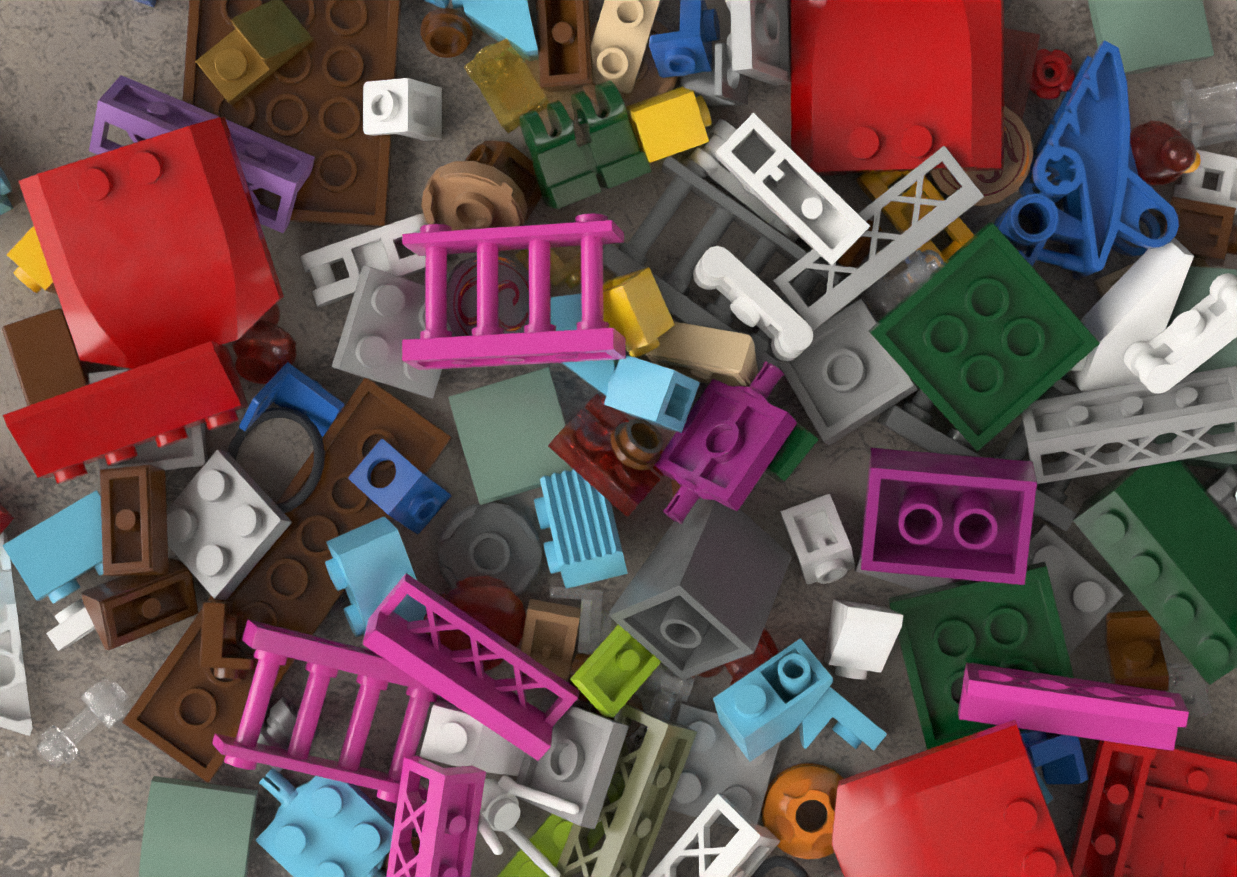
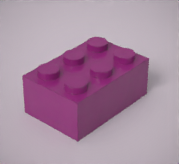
(948, 516)

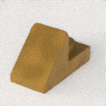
(254, 50)

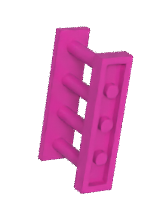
(540, 339)
(323, 661)

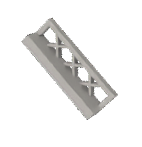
(893, 253)
(1134, 418)

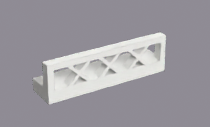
(737, 859)

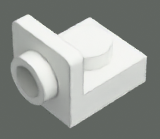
(402, 109)
(819, 540)

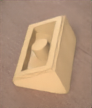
(707, 354)

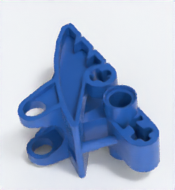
(1094, 175)

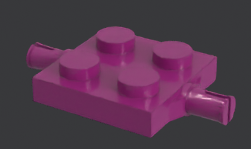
(725, 443)

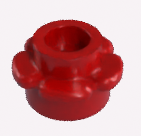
(1063, 77)

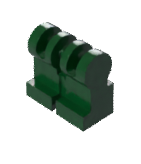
(603, 160)

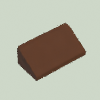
(564, 44)
(44, 356)
(134, 521)
(140, 604)

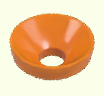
(782, 800)

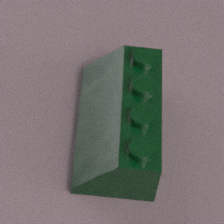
(1174, 556)

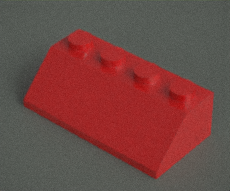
(129, 411)

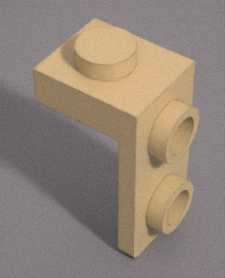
(622, 41)

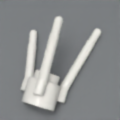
(501, 812)

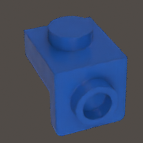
(690, 47)
(1057, 755)

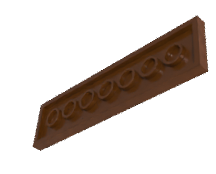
(289, 583)

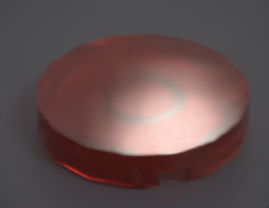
(492, 605)

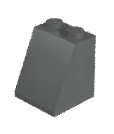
(704, 590)

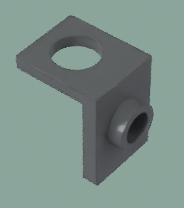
(720, 86)

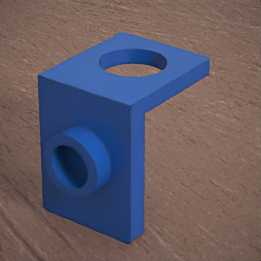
(295, 391)
(411, 495)

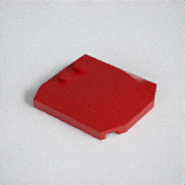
(896, 84)
(154, 246)
(950, 814)
(1157, 814)

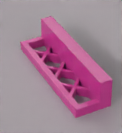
(459, 681)
(1072, 706)
(444, 823)

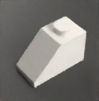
(463, 741)

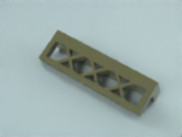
(642, 804)

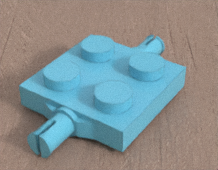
(326, 829)

